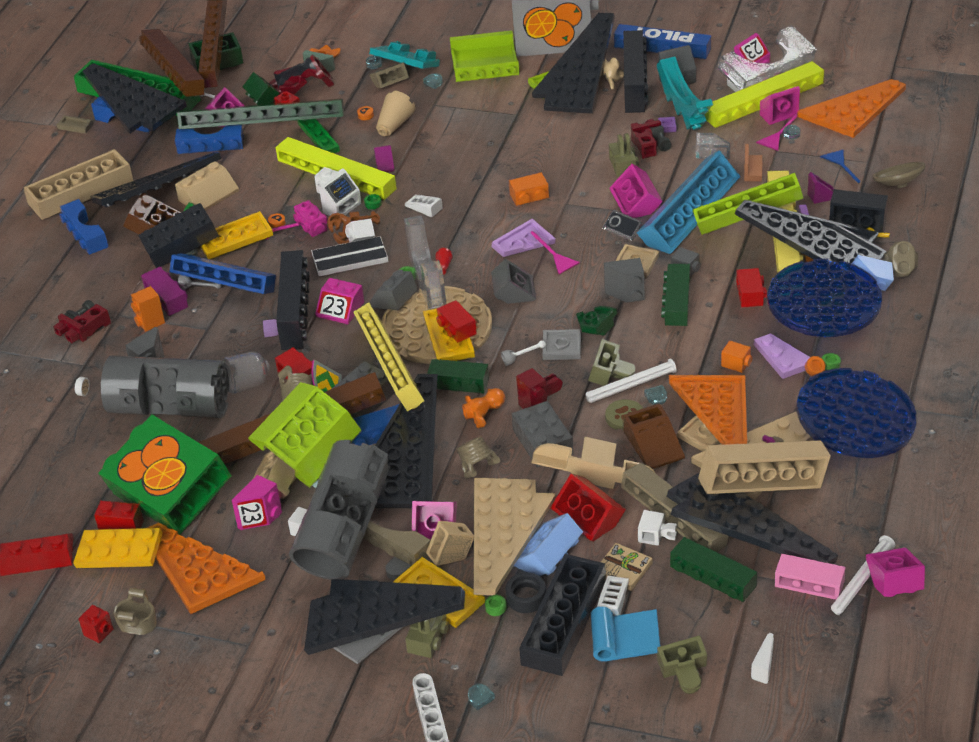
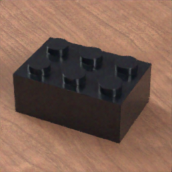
(859, 209)

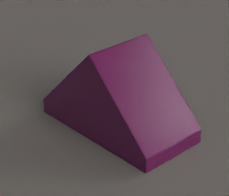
(384, 158)
(818, 189)

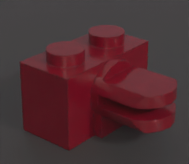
(535, 389)

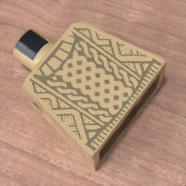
(450, 543)

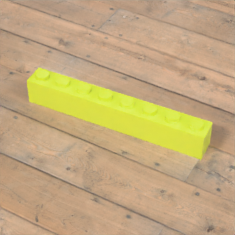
(748, 99)
(314, 159)

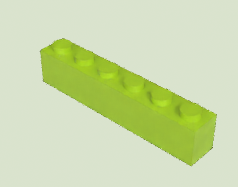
(722, 212)

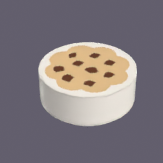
(82, 386)

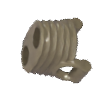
(903, 258)
(292, 381)
(473, 452)
(135, 616)

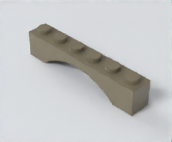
(404, 545)

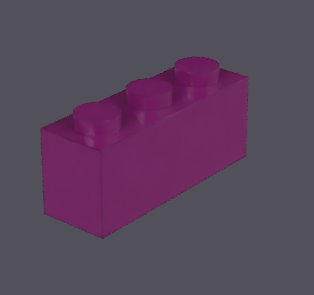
(170, 294)

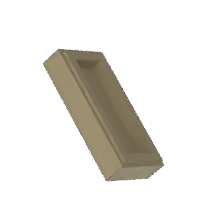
(75, 124)

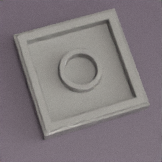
(562, 344)

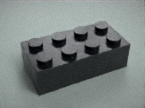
(178, 235)

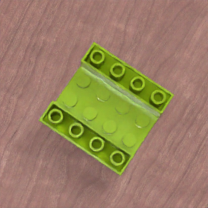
(305, 430)

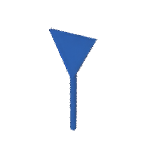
(838, 157)

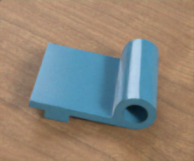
(624, 634)

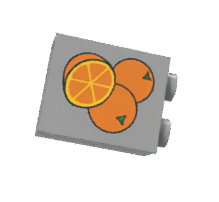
(549, 24)

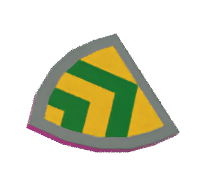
(324, 377)

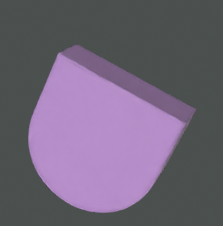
(270, 328)

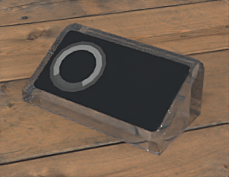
(622, 225)

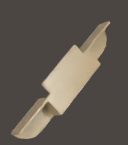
(595, 462)

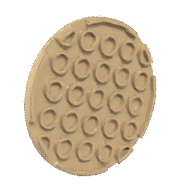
(409, 331)

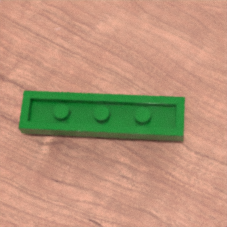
(318, 135)

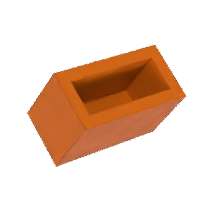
(528, 189)
(147, 309)

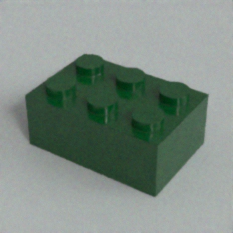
(230, 56)

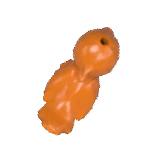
(478, 407)

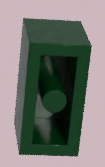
(259, 90)

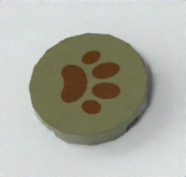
(616, 410)

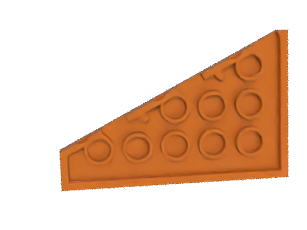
(854, 110)
(717, 402)
(199, 572)

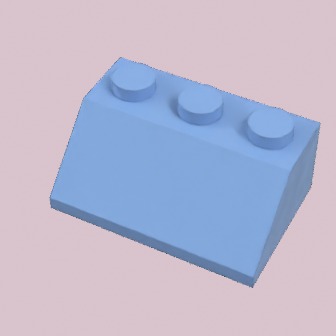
(549, 545)

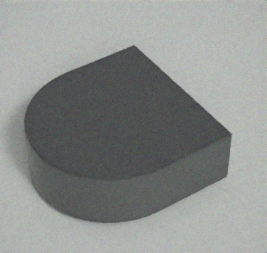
(395, 568)

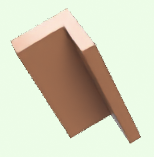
(753, 166)

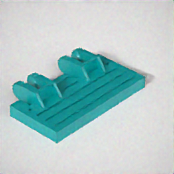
(400, 53)

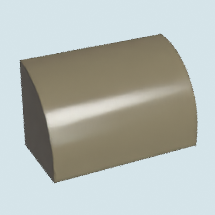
(389, 75)

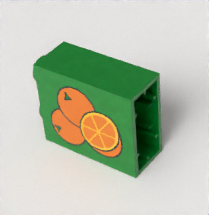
(165, 473)

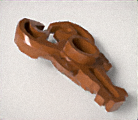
(338, 218)

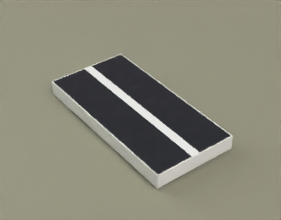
(349, 256)

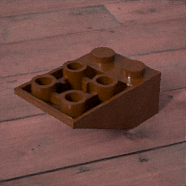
(147, 213)
(652, 436)

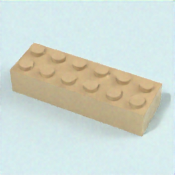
(78, 183)
(763, 467)

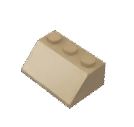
(206, 186)
(276, 471)

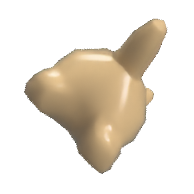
(611, 71)

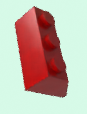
(588, 507)

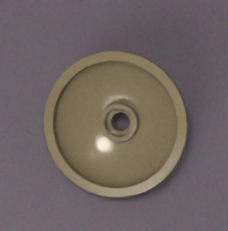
(899, 174)

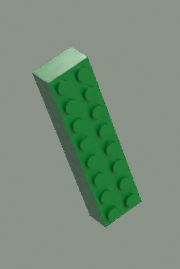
(156, 81)

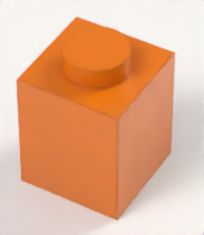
(736, 356)

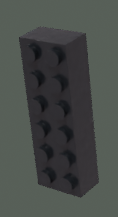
(635, 71)
(293, 300)
(562, 614)

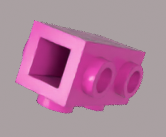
(310, 218)

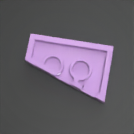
(521, 239)
(781, 356)

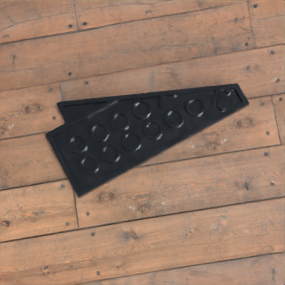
(410, 449)
(745, 520)

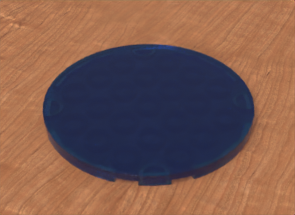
(824, 298)
(856, 413)

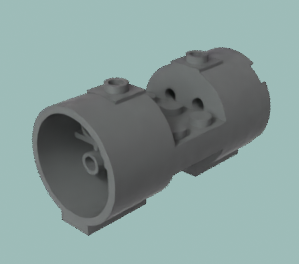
(165, 386)
(340, 510)

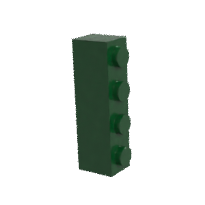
(677, 295)
(713, 569)

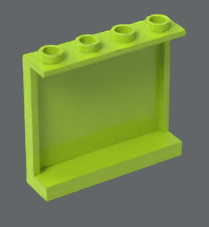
(484, 56)

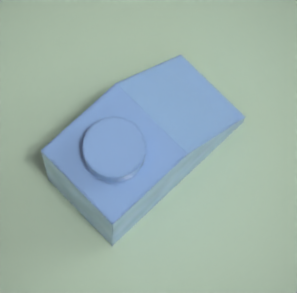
(879, 269)

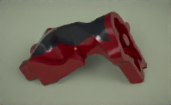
(294, 77)

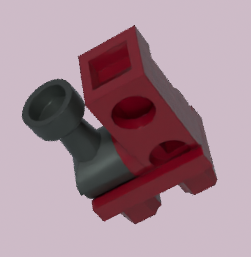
(646, 135)
(83, 322)

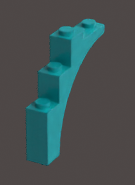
(684, 100)

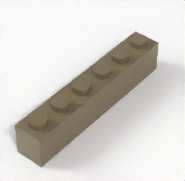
(652, 493)

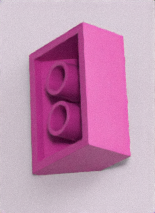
(635, 193)

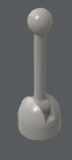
(185, 283)

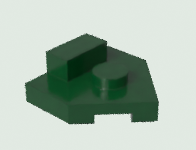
(597, 321)

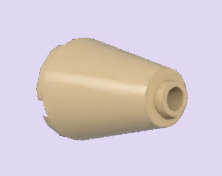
(394, 112)

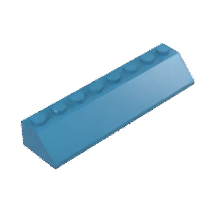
(676, 216)

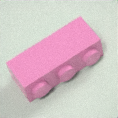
(809, 576)

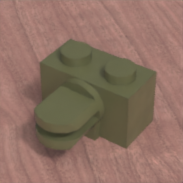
(622, 154)
(609, 365)
(426, 636)
(683, 660)

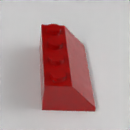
(36, 554)

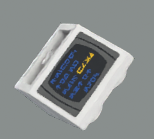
(339, 194)

